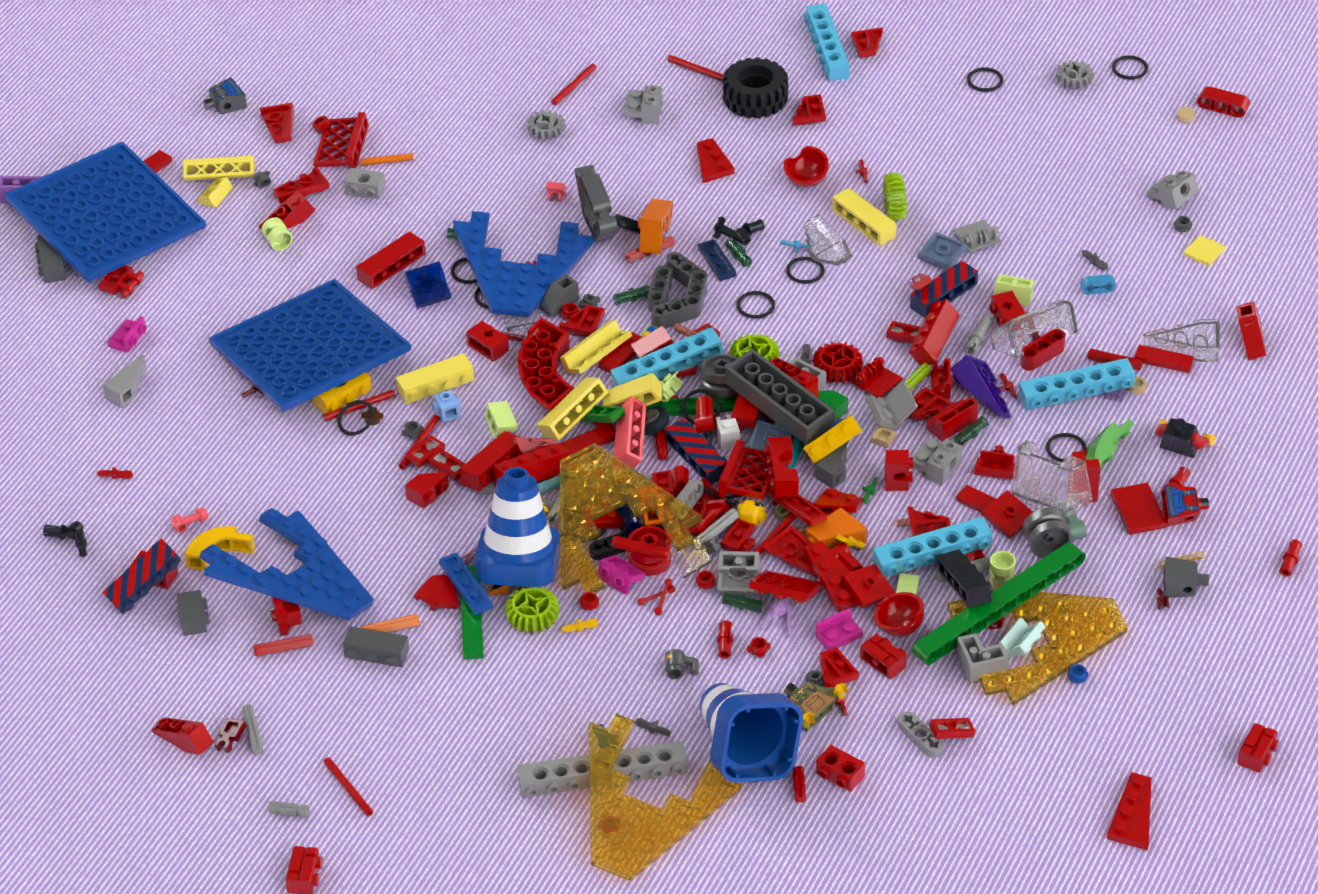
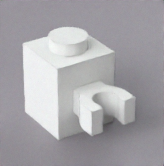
(727, 432)

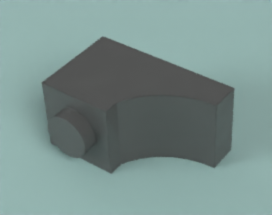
(832, 468)

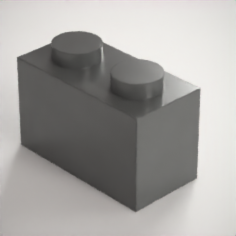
(192, 612)

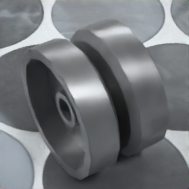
(714, 375)
(1046, 531)

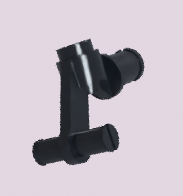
(742, 234)
(73, 531)

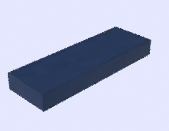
(717, 260)

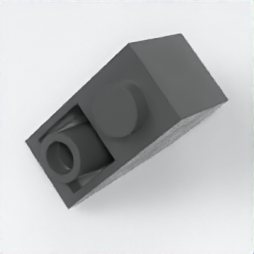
(561, 292)

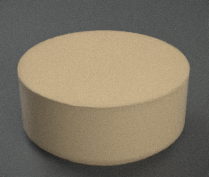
(1186, 114)
(1140, 386)

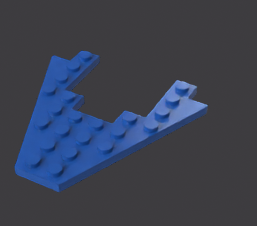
(514, 286)
(319, 584)

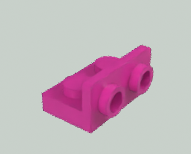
(128, 334)
(619, 573)
(838, 630)

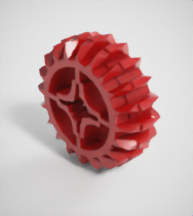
(838, 361)

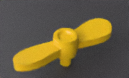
(851, 541)
(580, 625)

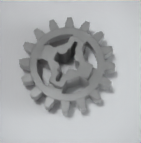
(1075, 74)
(546, 125)

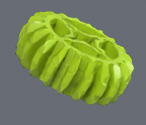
(894, 196)
(761, 344)
(532, 609)

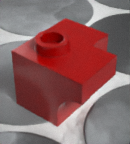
(285, 614)

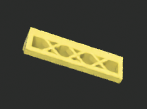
(217, 165)
(594, 348)

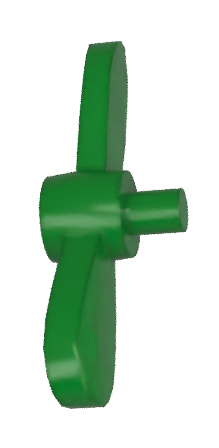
(870, 490)

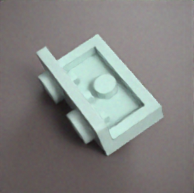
(1020, 637)

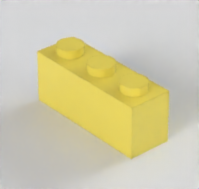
(645, 389)

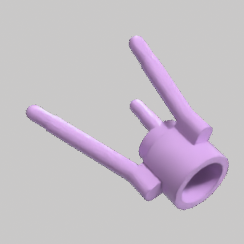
(779, 608)

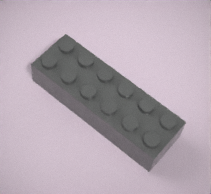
(779, 396)

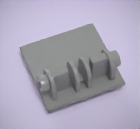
(978, 235)

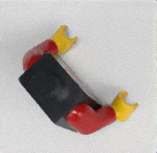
(1182, 437)

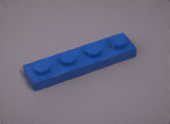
(465, 583)

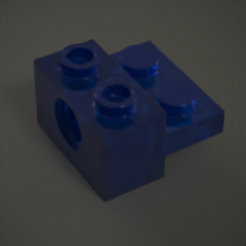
(427, 285)

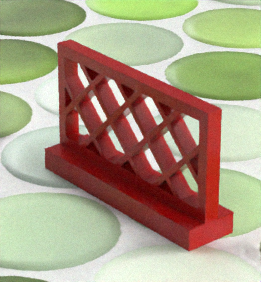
(354, 141)
(735, 468)

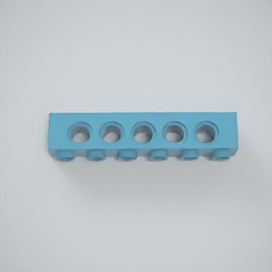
(826, 42)
(671, 358)
(1076, 384)
(924, 548)

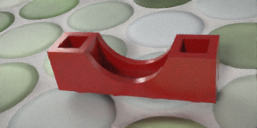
(782, 479)

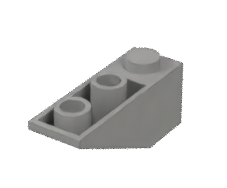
(125, 384)

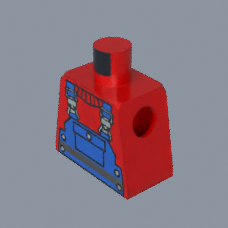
(1181, 504)

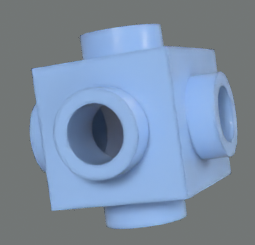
(447, 406)

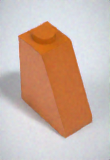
(837, 524)

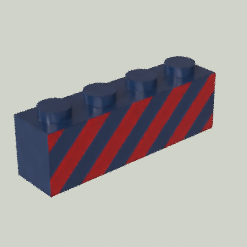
(946, 286)
(695, 450)
(142, 576)

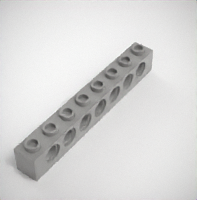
(573, 772)

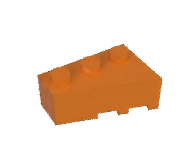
(653, 224)

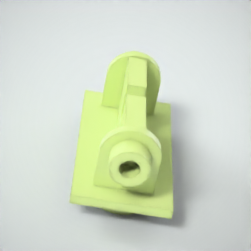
(670, 386)

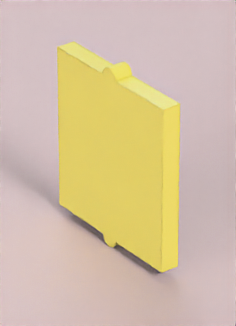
(1204, 250)

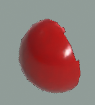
(807, 168)
(899, 614)

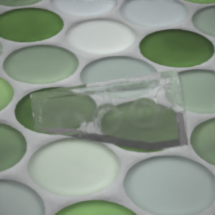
(825, 242)
(1195, 339)

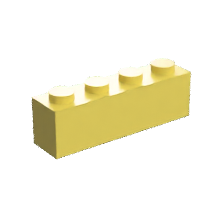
(864, 216)
(435, 378)
(572, 408)

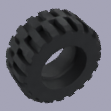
(755, 87)

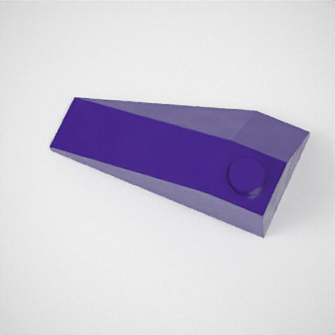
(979, 380)

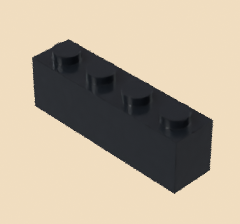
(964, 578)

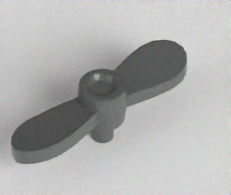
(1095, 260)
(805, 355)
(652, 727)

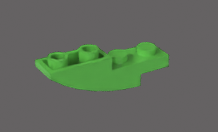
(1105, 442)

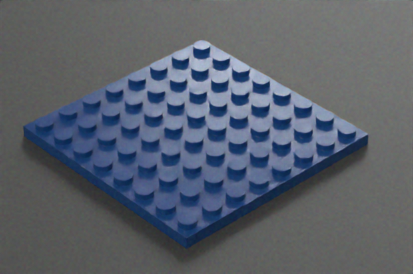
(105, 211)
(309, 344)

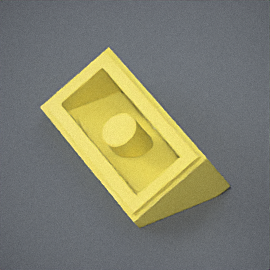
(215, 192)

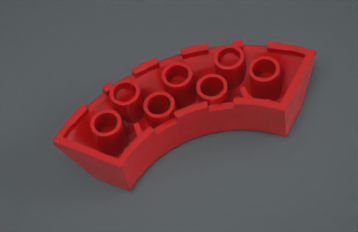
(539, 363)

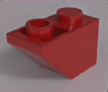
(426, 488)

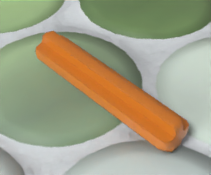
(394, 624)

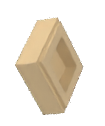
(883, 437)

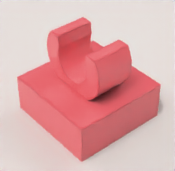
(556, 188)

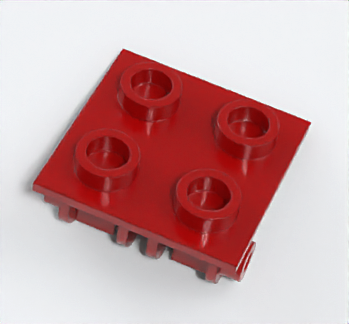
(876, 378)

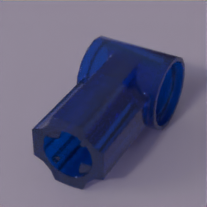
(629, 521)

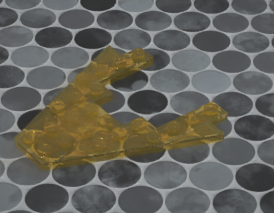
(596, 484)
(1073, 629)
(629, 832)

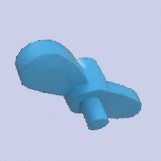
(796, 244)

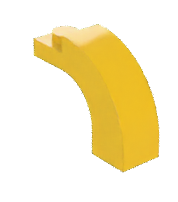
(224, 537)

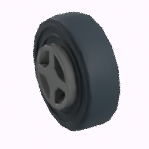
(655, 420)

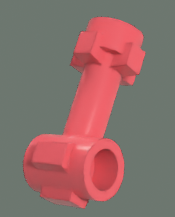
(180, 524)

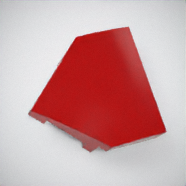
(995, 463)
(438, 592)

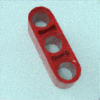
(1223, 101)
(1043, 349)

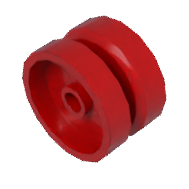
(649, 564)

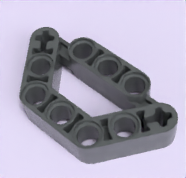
(595, 204)
(682, 308)

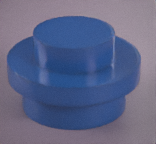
(1077, 673)

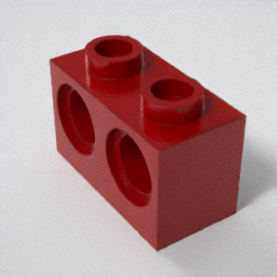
(840, 768)

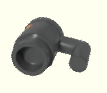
(675, 663)

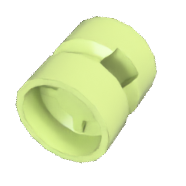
(277, 234)
(1001, 568)

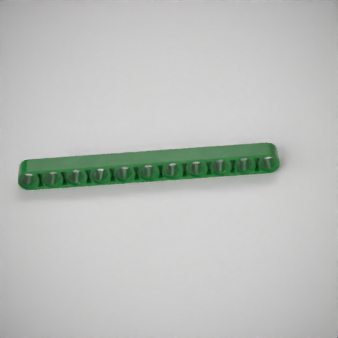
(1004, 600)

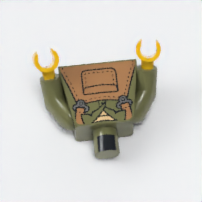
(814, 701)

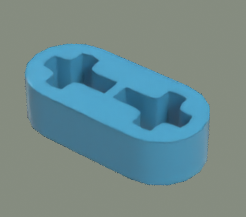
(1098, 284)

